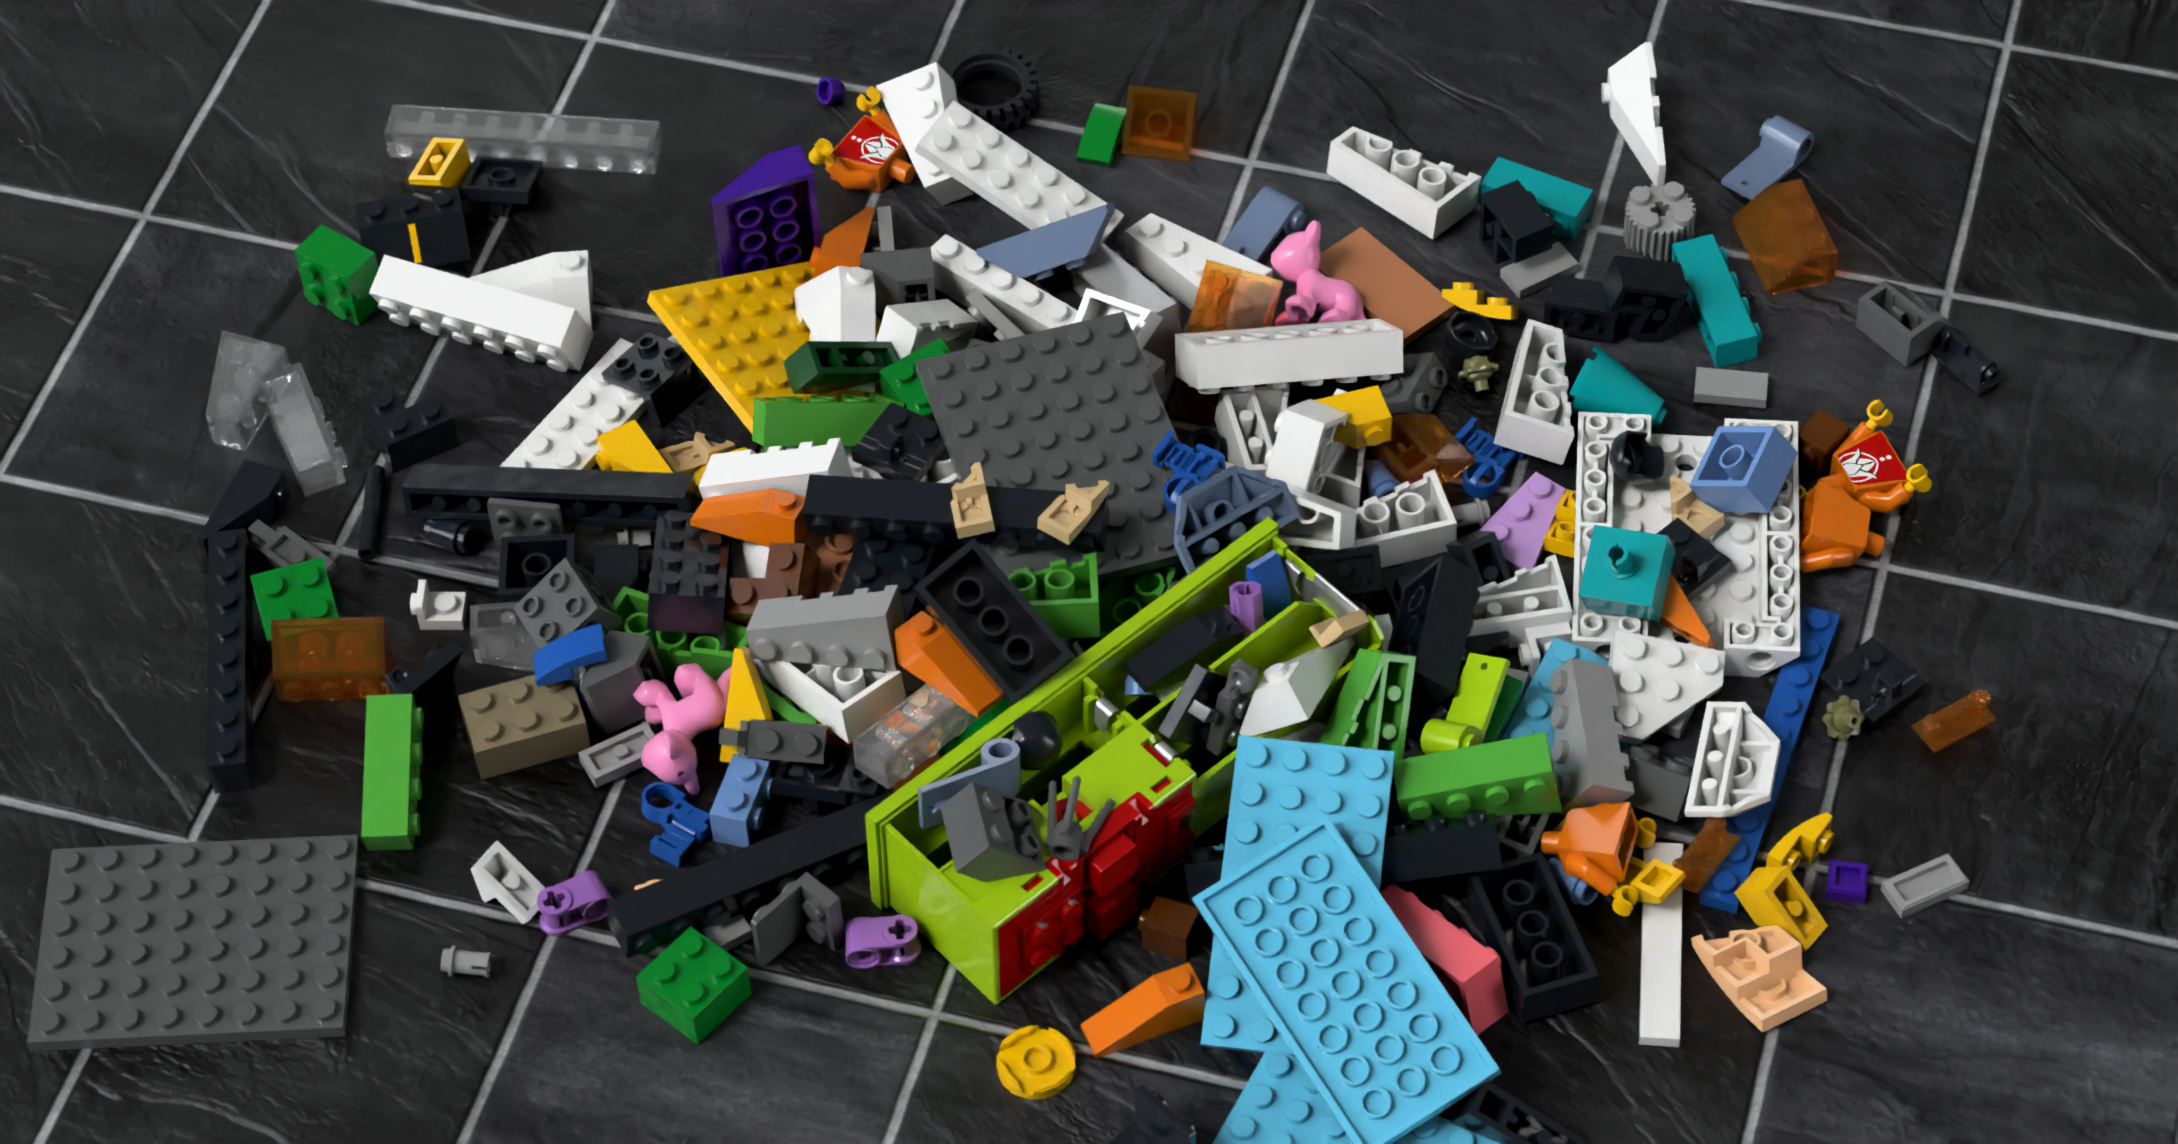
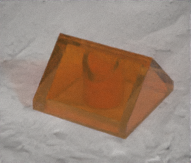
(1160, 123)

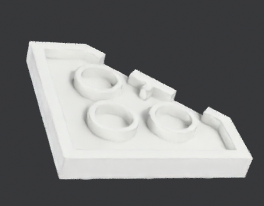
(1660, 681)

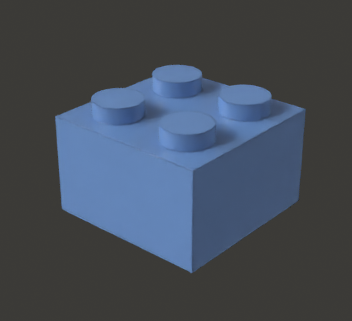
(1743, 469)

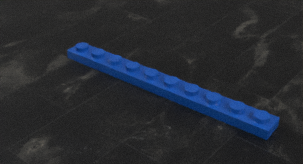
(1785, 719)

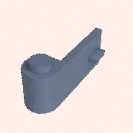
(1780, 151)
(1263, 221)
(998, 770)

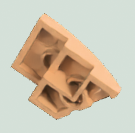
(1761, 974)

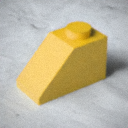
(442, 165)
(1368, 417)
(1778, 899)

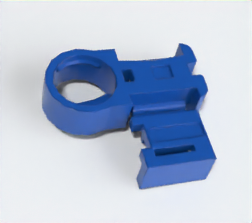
(1489, 460)
(1187, 466)
(679, 820)

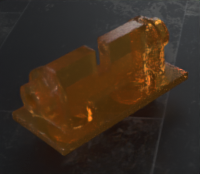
(1955, 721)
(1705, 854)

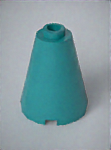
(1610, 388)

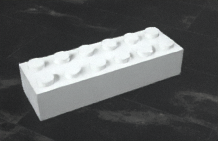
(482, 314)
(1289, 355)

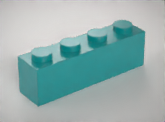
(1716, 301)

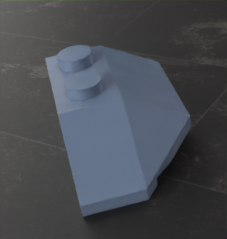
(1050, 245)
(1224, 510)

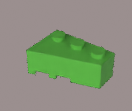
(1373, 703)

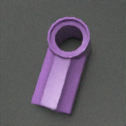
(1247, 605)

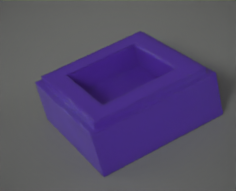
(1847, 881)

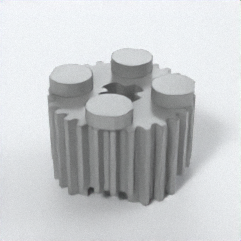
(1658, 219)

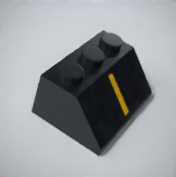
(417, 228)

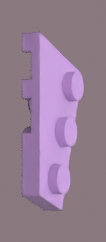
(1525, 521)

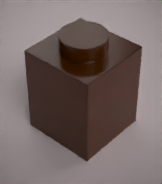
(1819, 441)
(1170, 927)

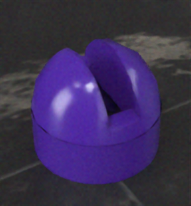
(830, 90)

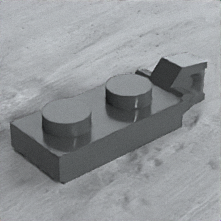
(285, 547)
(1233, 703)
(777, 740)

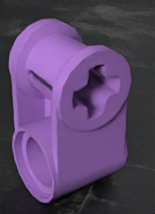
(576, 901)
(879, 941)

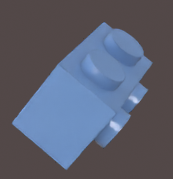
(741, 801)

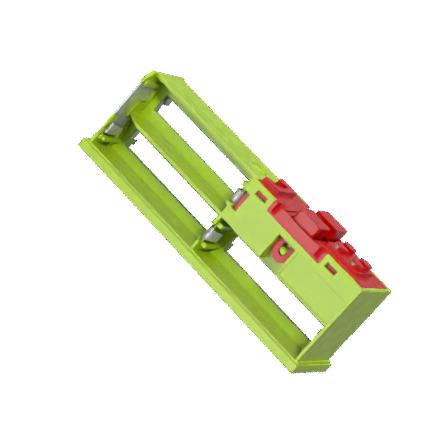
(1020, 924)

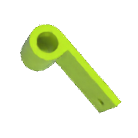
(1470, 707)

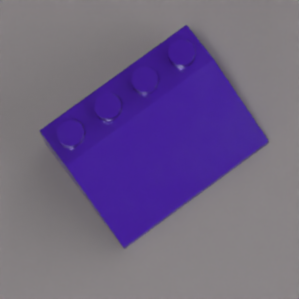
(768, 215)

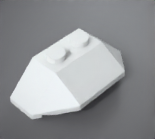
(1732, 762)

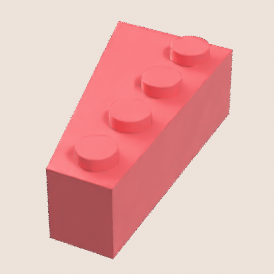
(1460, 963)

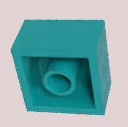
(1626, 572)

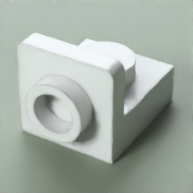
(438, 609)
(1537, 642)

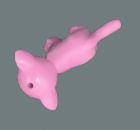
(1298, 262)
(703, 708)

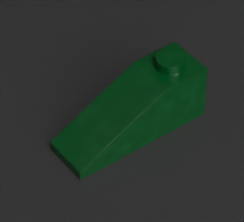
(837, 365)

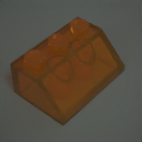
(1786, 238)
(1233, 299)
(330, 658)

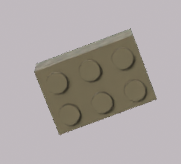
(523, 724)

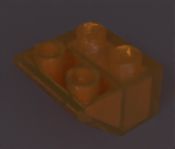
(1421, 445)

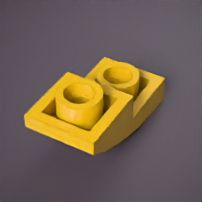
(1467, 298)
(1561, 534)
(1803, 843)

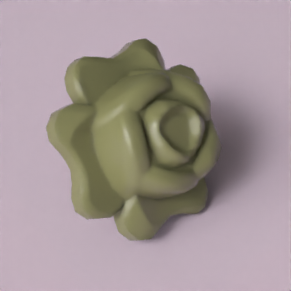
(1478, 371)
(1843, 718)

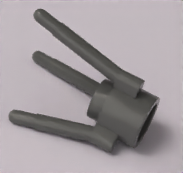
(1067, 839)

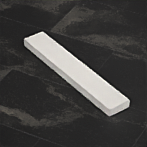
(1661, 960)

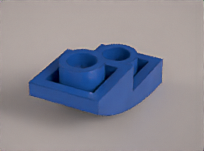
(1275, 587)
(579, 648)

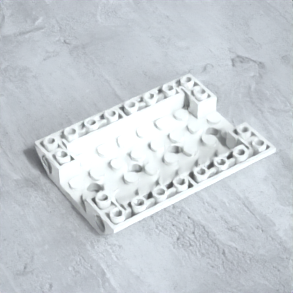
(1747, 610)

